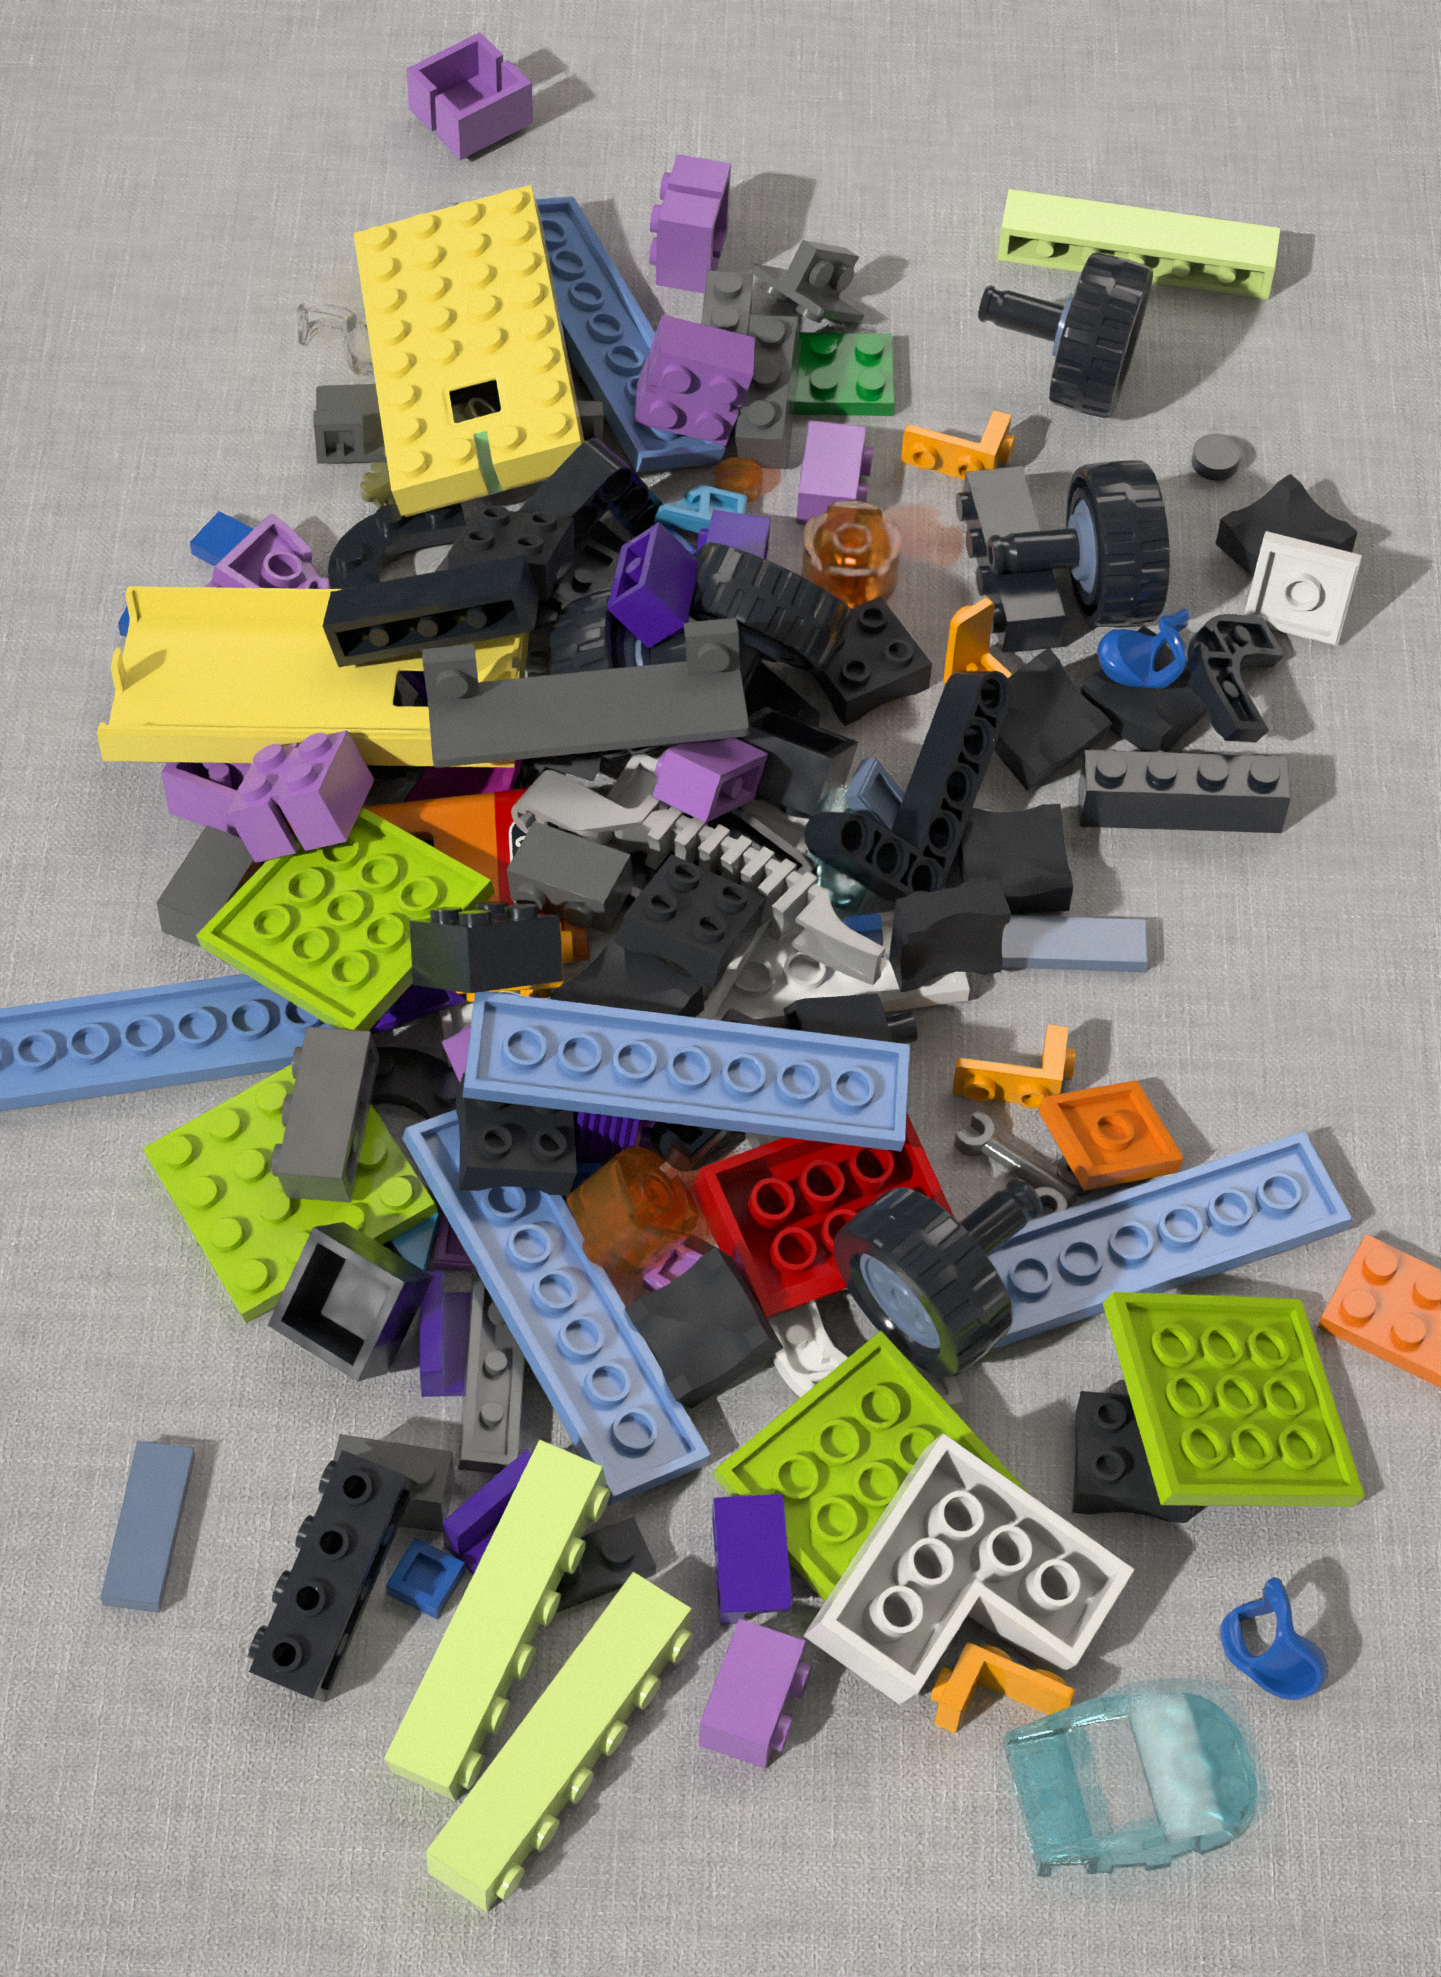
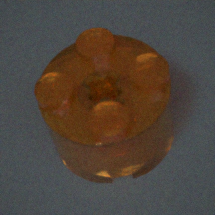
(852, 552)
(632, 1212)

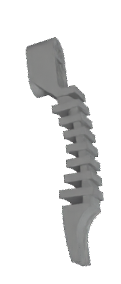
(789, 895)

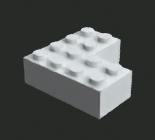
(959, 1547)

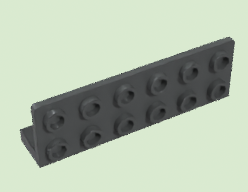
(351, 426)
(586, 709)

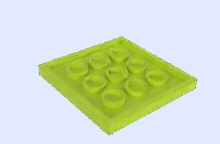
(336, 920)
(238, 1210)
(1232, 1401)
(846, 1455)

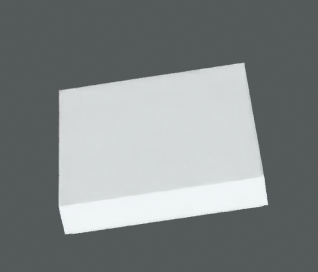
(1302, 587)

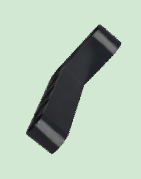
(596, 483)
(936, 801)

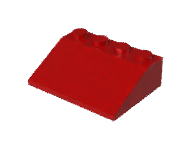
(789, 1199)

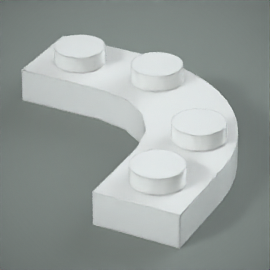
(811, 1356)

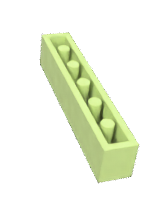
(1176, 246)
(497, 1621)
(560, 1742)

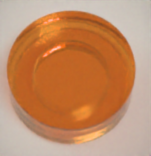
(740, 476)

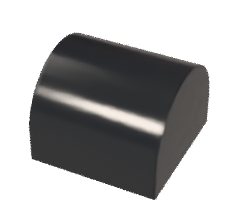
(684, 1144)

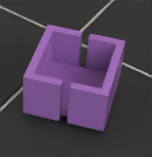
(470, 96)
(690, 222)
(694, 380)
(310, 784)

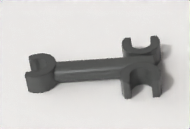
(1054, 1190)

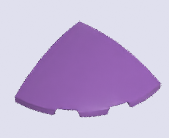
(269, 559)

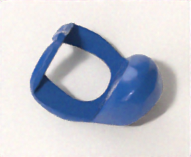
(1131, 655)
(1292, 1664)

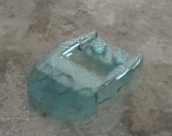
(1192, 1769)

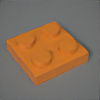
(1110, 1135)

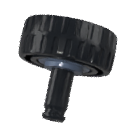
(1090, 334)
(1110, 544)
(775, 609)
(593, 639)
(931, 1276)

